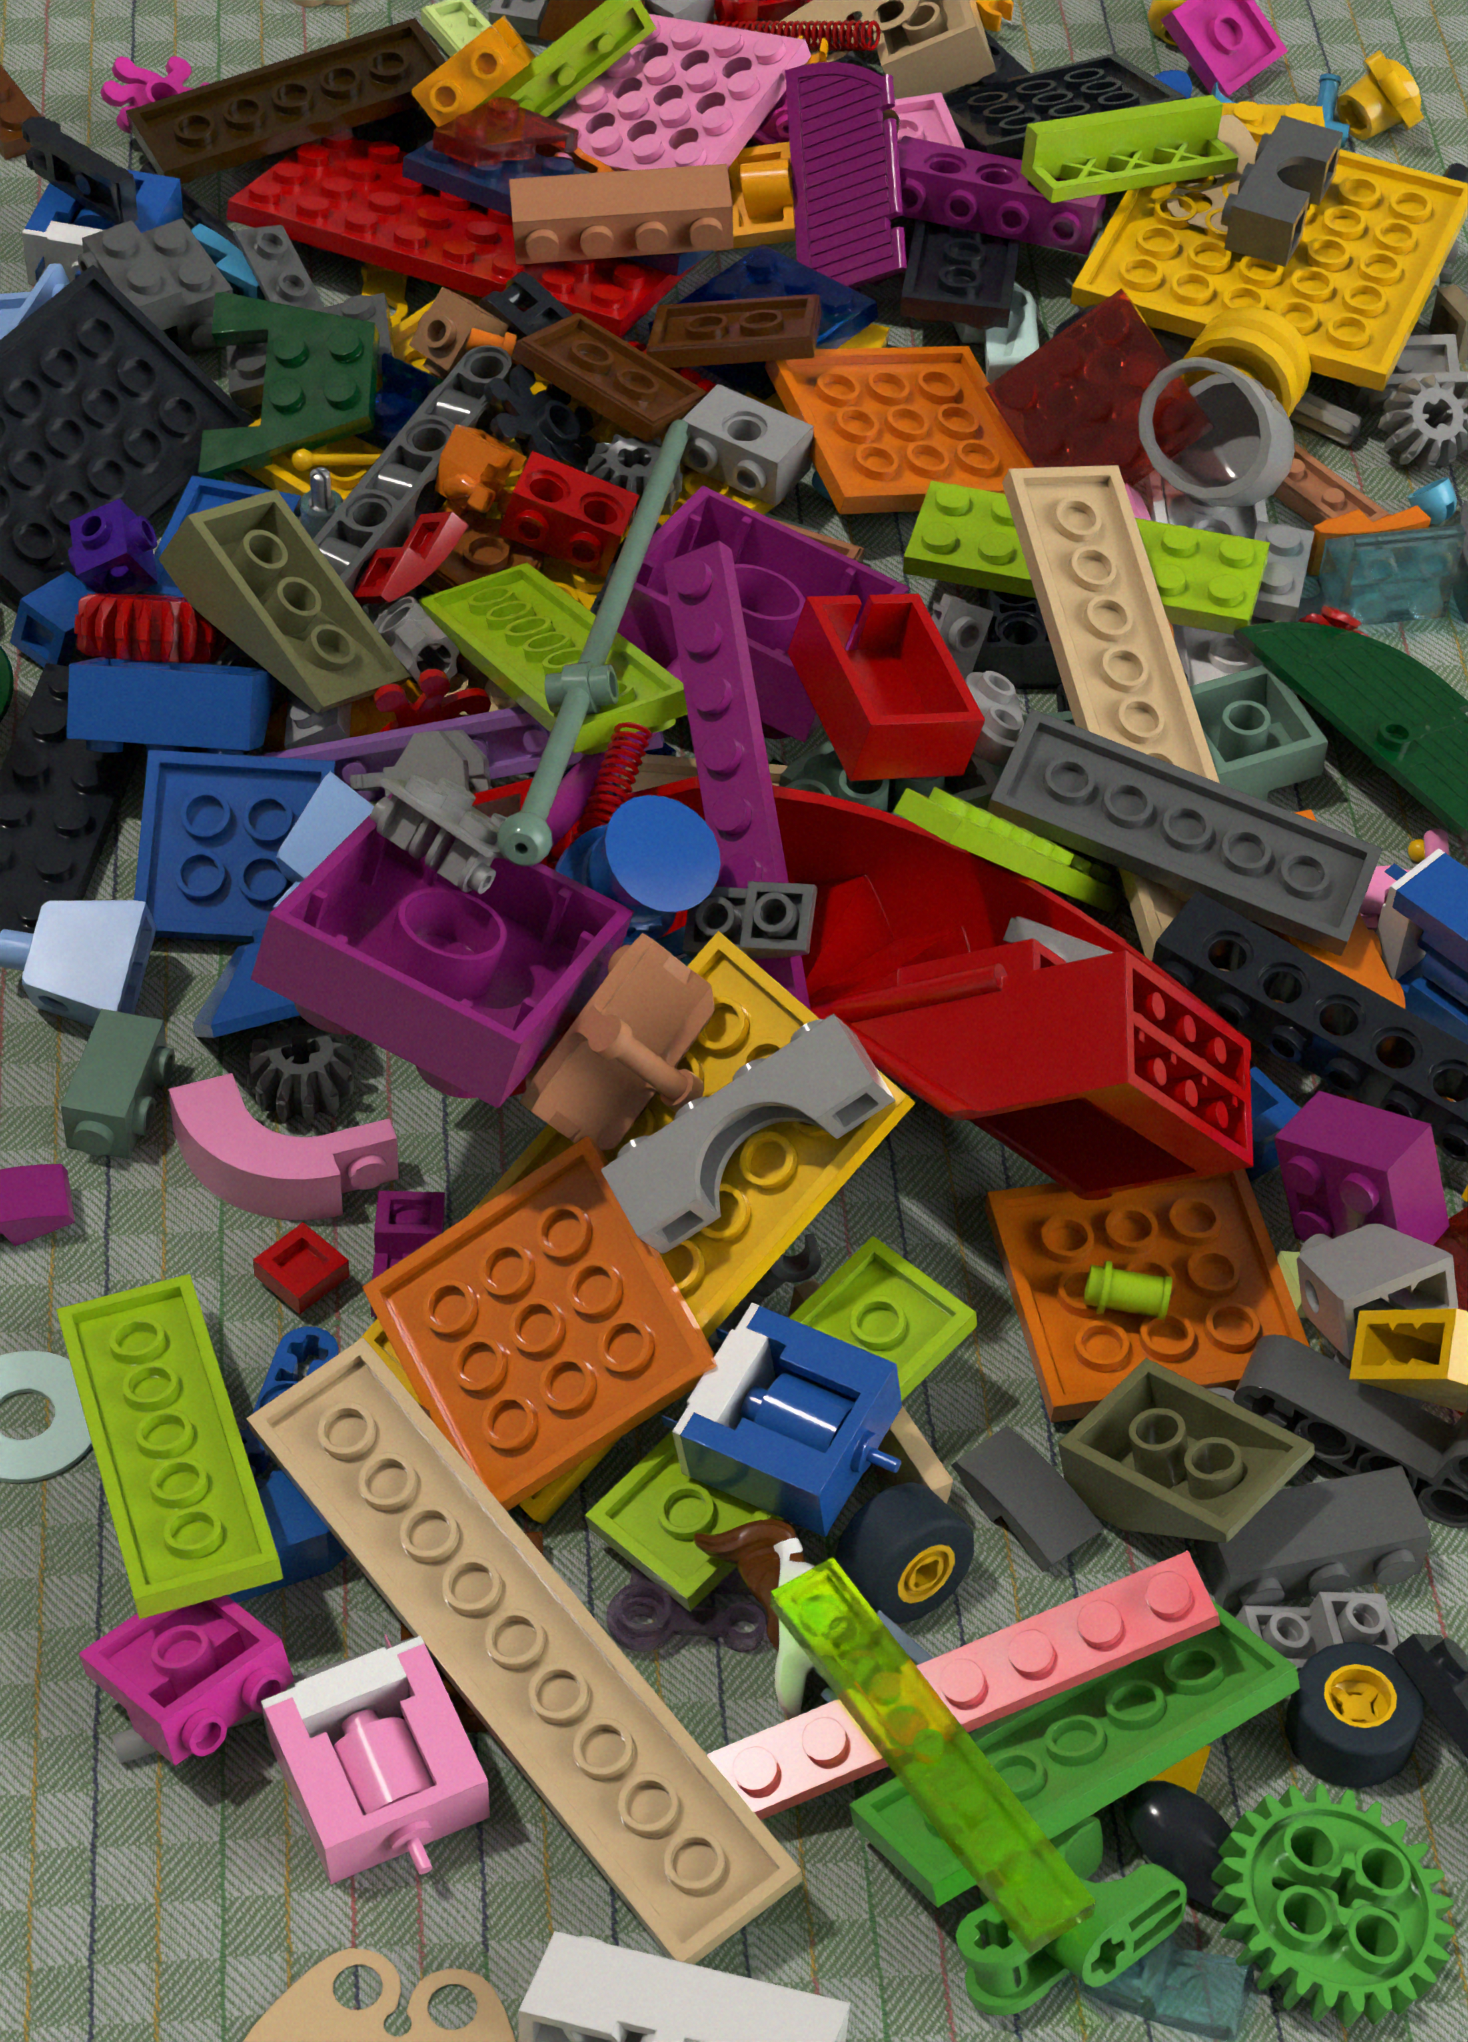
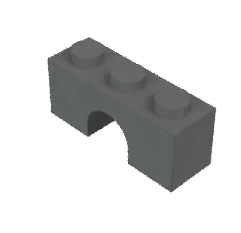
(1274, 194)

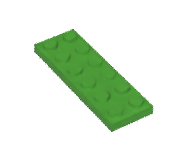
(1092, 1744)

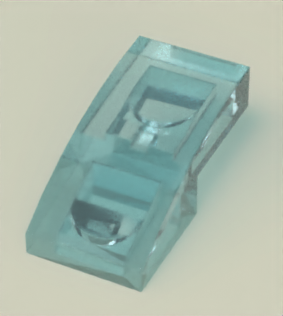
(1182, 1990)

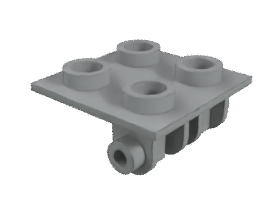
(442, 824)

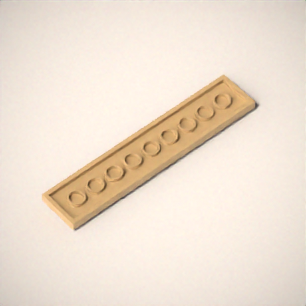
(1109, 635)
(526, 1655)

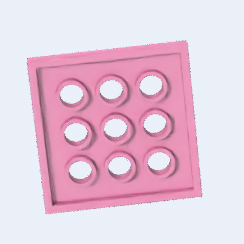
(683, 96)

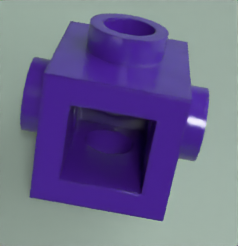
(113, 549)

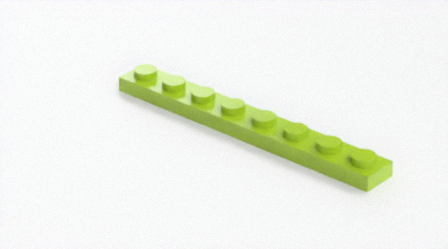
(1010, 846)

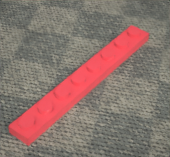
(982, 1681)

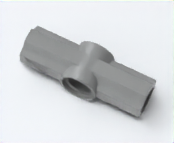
(414, 636)

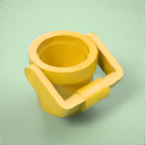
(1380, 99)

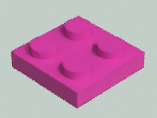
(1224, 41)

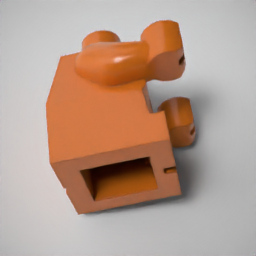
(475, 471)

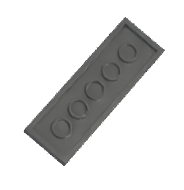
(1185, 831)

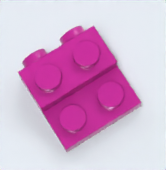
(189, 1673)

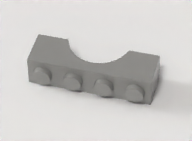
(674, 1176)

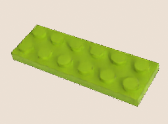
(1200, 574)
(868, 1302)
(167, 1447)

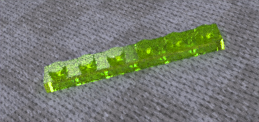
(933, 1756)

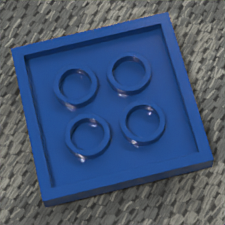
(215, 839)

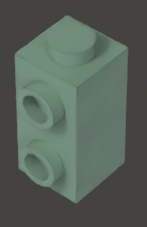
(116, 1084)

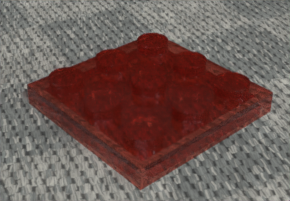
(1084, 391)

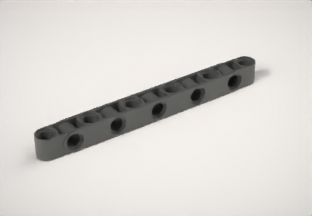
(400, 482)

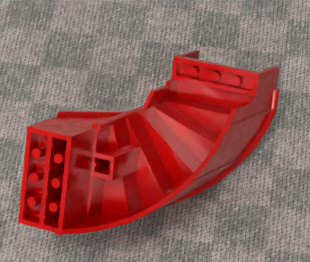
(1075, 1066)

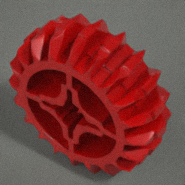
(146, 629)

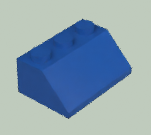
(168, 705)

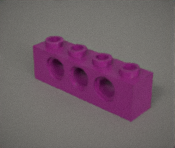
(991, 197)

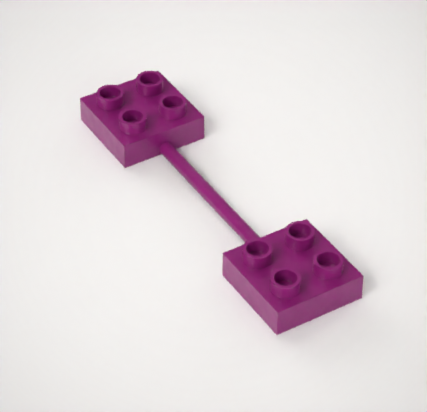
(494, 977)

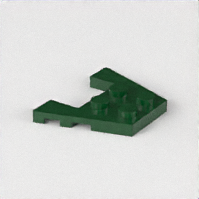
(315, 381)

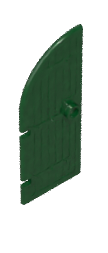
(1381, 702)

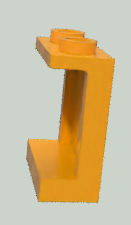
(473, 73)

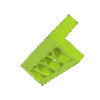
(578, 56)
(1127, 145)

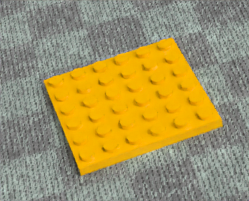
(1346, 289)

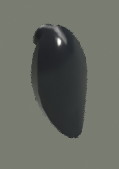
(1178, 1834)

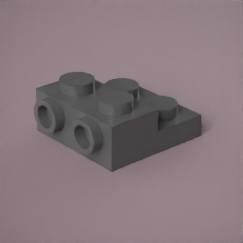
(157, 270)

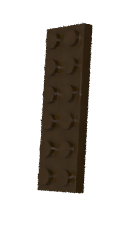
(285, 102)

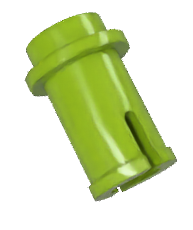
(1127, 1291)

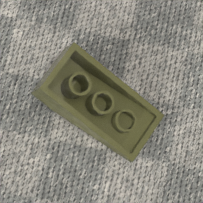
(280, 601)

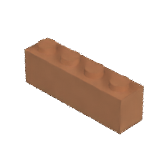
(621, 214)

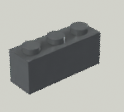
(1320, 1541)

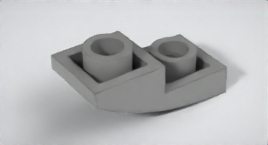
(1326, 1622)

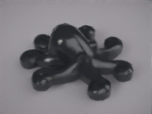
(541, 420)

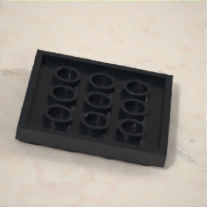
(996, 114)

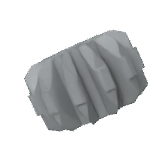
(1426, 423)

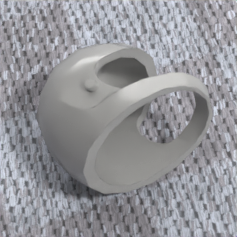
(1241, 456)

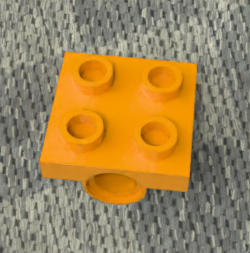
(762, 196)

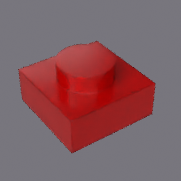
(301, 1268)

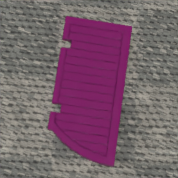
(845, 172)

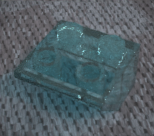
(1392, 573)

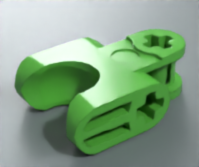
(1126, 1924)

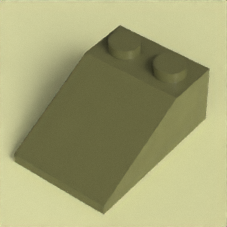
(1177, 1458)

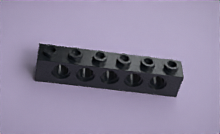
(1314, 1004)

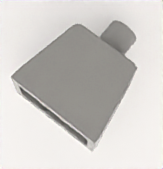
(1370, 1272)

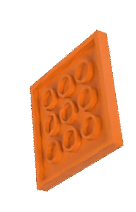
(897, 423)
(1191, 1229)
(540, 1327)

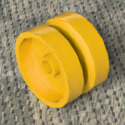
(1260, 347)

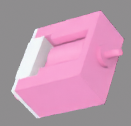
(366, 1775)

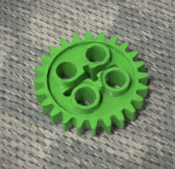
(1333, 1905)

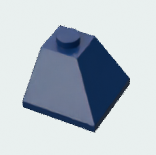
(239, 1001)

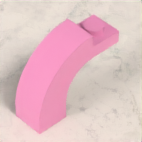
(270, 1170)

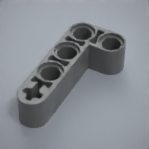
(1359, 1424)

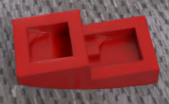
(401, 569)

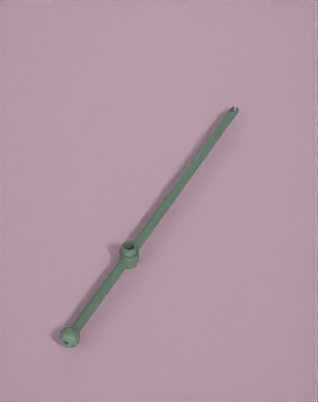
(589, 684)

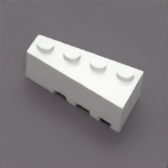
(625, 1995)

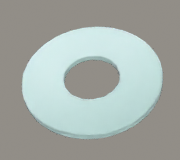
(68, 1435)

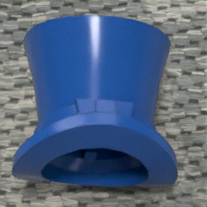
(648, 858)

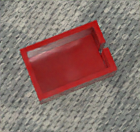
(894, 696)

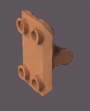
(624, 1048)

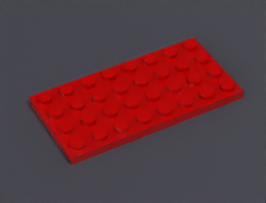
(357, 204)

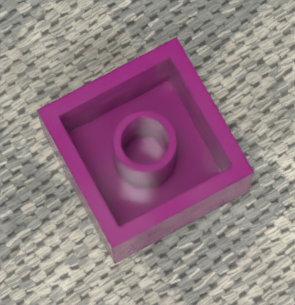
(1360, 1168)

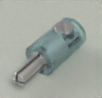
(319, 502)

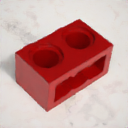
(568, 514)

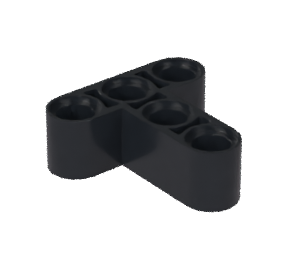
(1017, 642)

